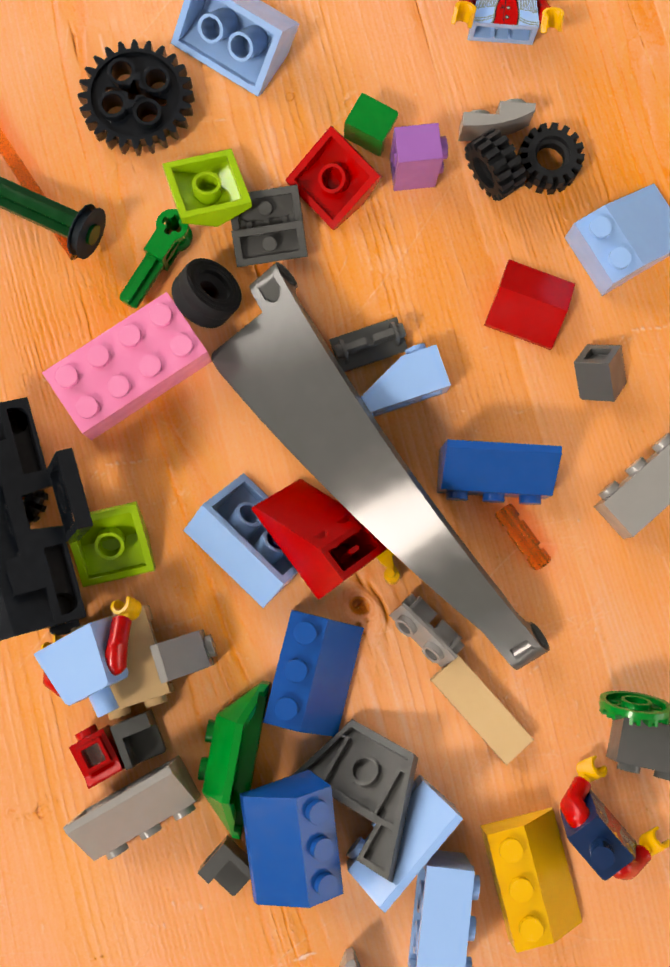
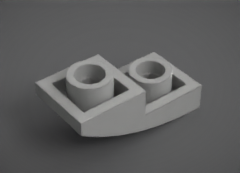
(509, 118)

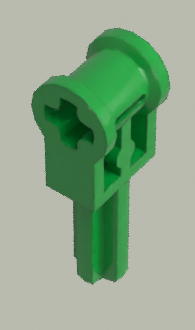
(160, 254)

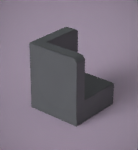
(600, 372)
(138, 738)
(227, 865)

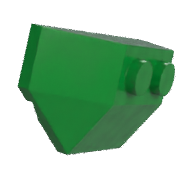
(233, 755)

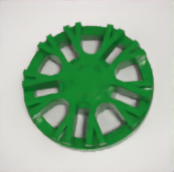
(636, 707)

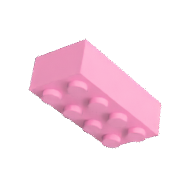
(127, 366)

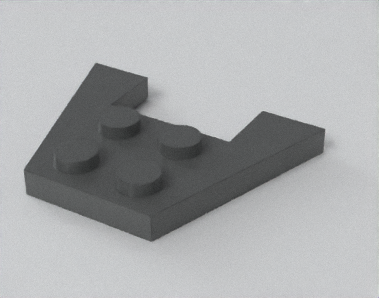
(374, 781)

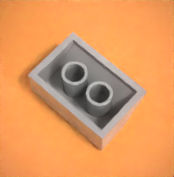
(134, 811)

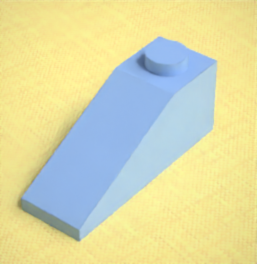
(408, 381)

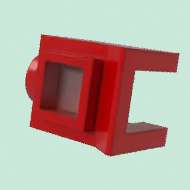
(96, 754)

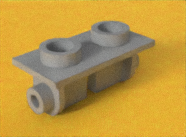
(437, 643)

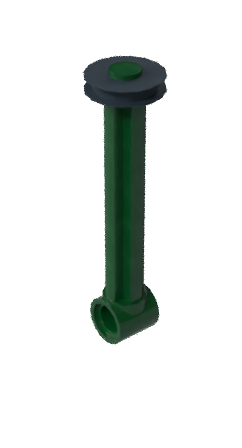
(80, 228)

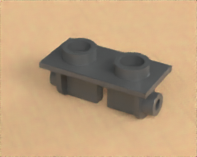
(369, 344)

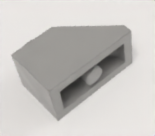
(183, 655)

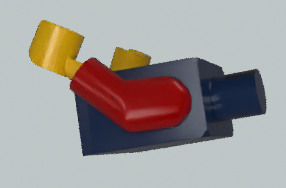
(599, 834)

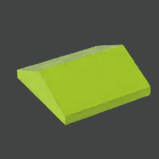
(207, 188)
(114, 546)

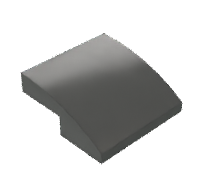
(270, 228)

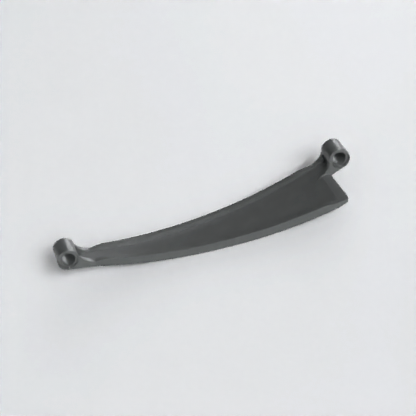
(315, 412)

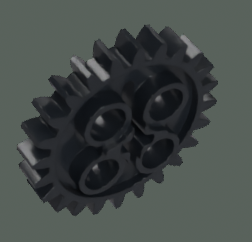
(136, 97)

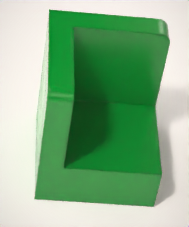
(369, 124)

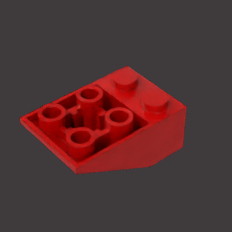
(317, 535)

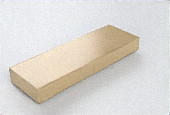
(482, 709)

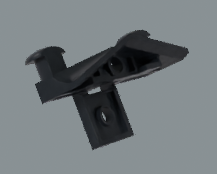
(35, 564)

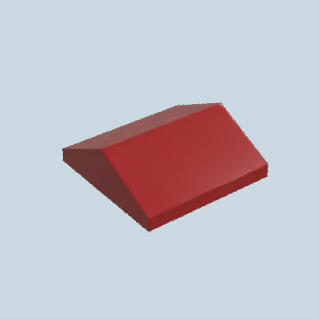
(334, 178)
(530, 304)

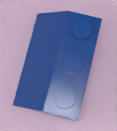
(497, 471)
(313, 674)
(292, 842)

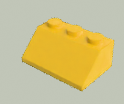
(531, 879)

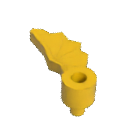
(391, 574)

